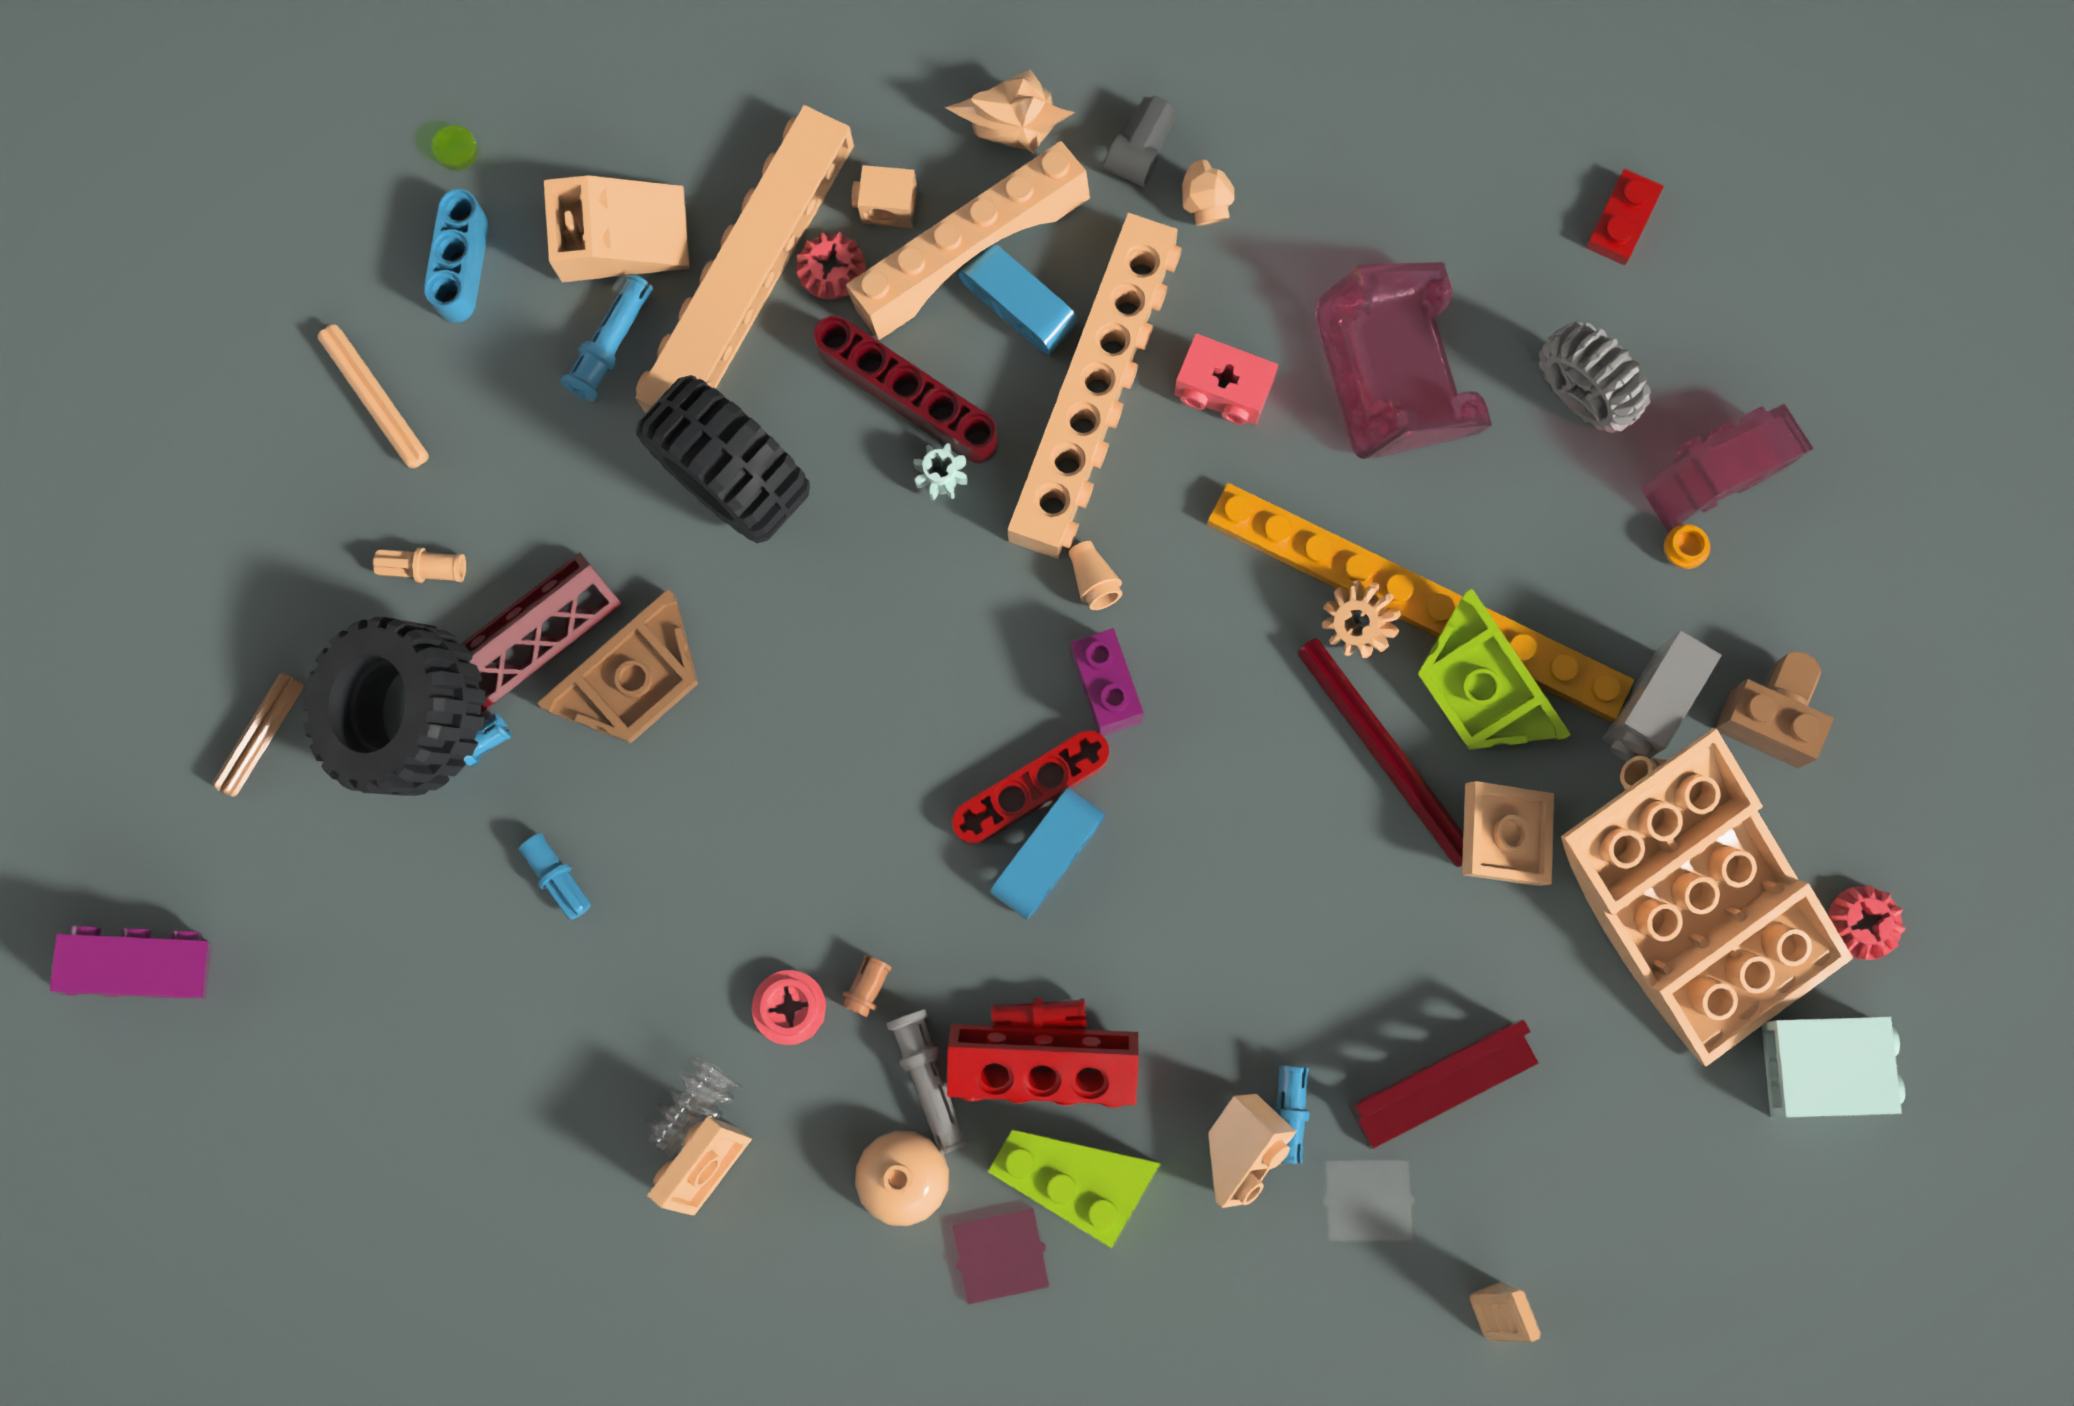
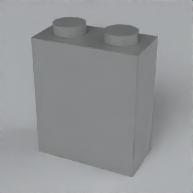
(1661, 697)

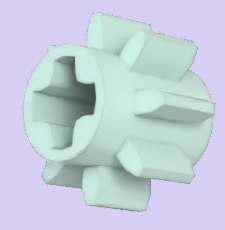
(948, 463)

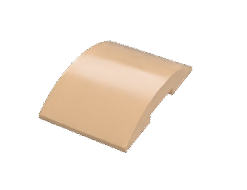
(1739, 922)

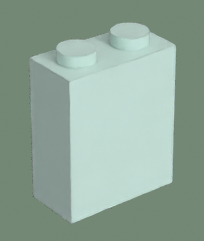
(1832, 1067)

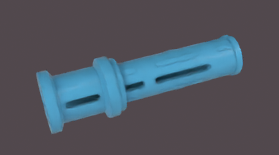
(598, 354)

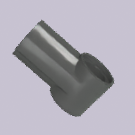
(1137, 151)

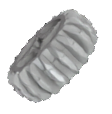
(1594, 376)

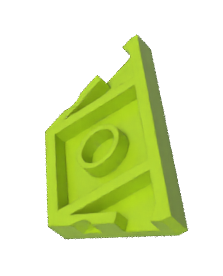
(1485, 683)

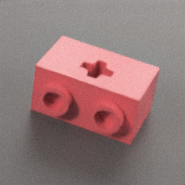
(1213, 361)

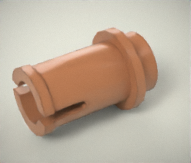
(866, 986)

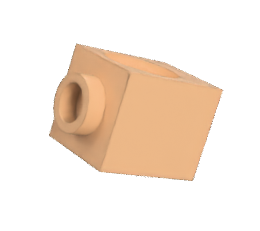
(885, 196)

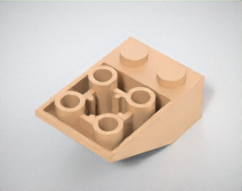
(614, 227)

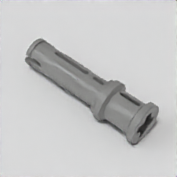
(921, 1060)

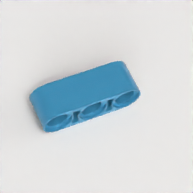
(449, 238)
(1018, 298)
(1048, 853)

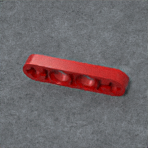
(1026, 781)

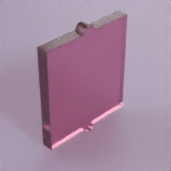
(1001, 1256)

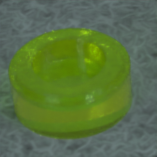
(455, 147)

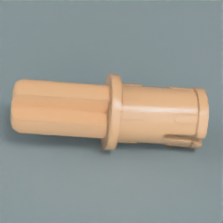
(420, 565)

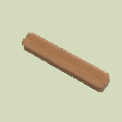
(257, 735)

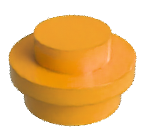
(1686, 546)

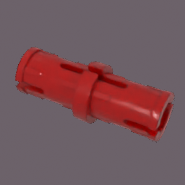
(1041, 1014)

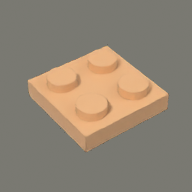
(1508, 833)
(699, 1167)

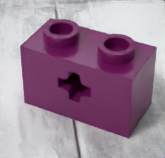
(1106, 682)

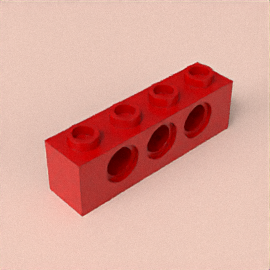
(1060, 1049)

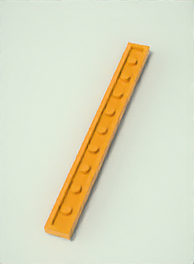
(1418, 599)

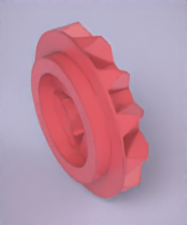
(813, 274)
(1846, 912)
(771, 994)

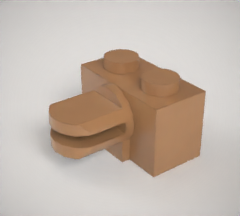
(1778, 715)

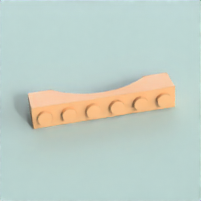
(1028, 197)

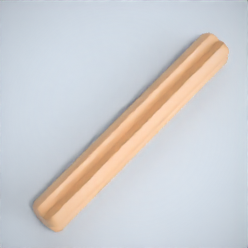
(373, 396)

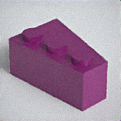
(130, 964)

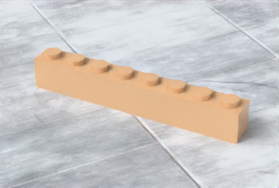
(751, 255)

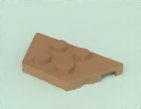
(630, 676)

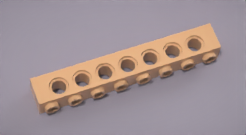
(1138, 243)

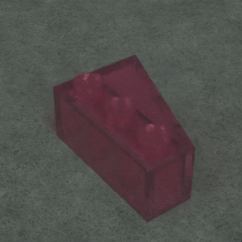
(1725, 464)

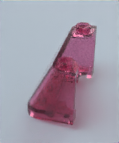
(1392, 360)

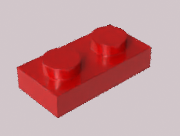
(1624, 217)

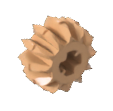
(1346, 629)

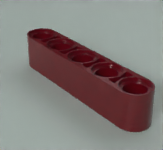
(897, 371)

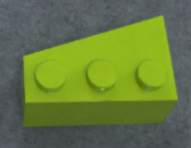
(1075, 1181)

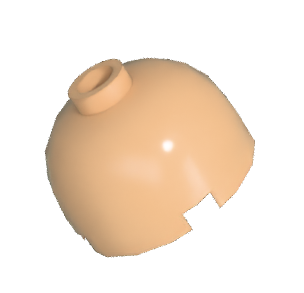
(902, 1178)

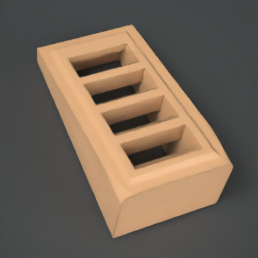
(1504, 1314)

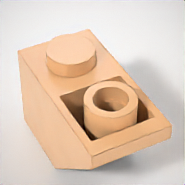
(1244, 1147)

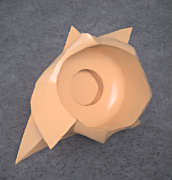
(1013, 112)

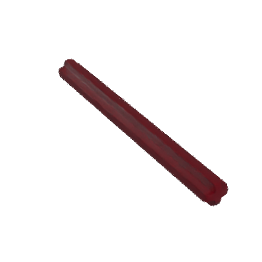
(1384, 749)

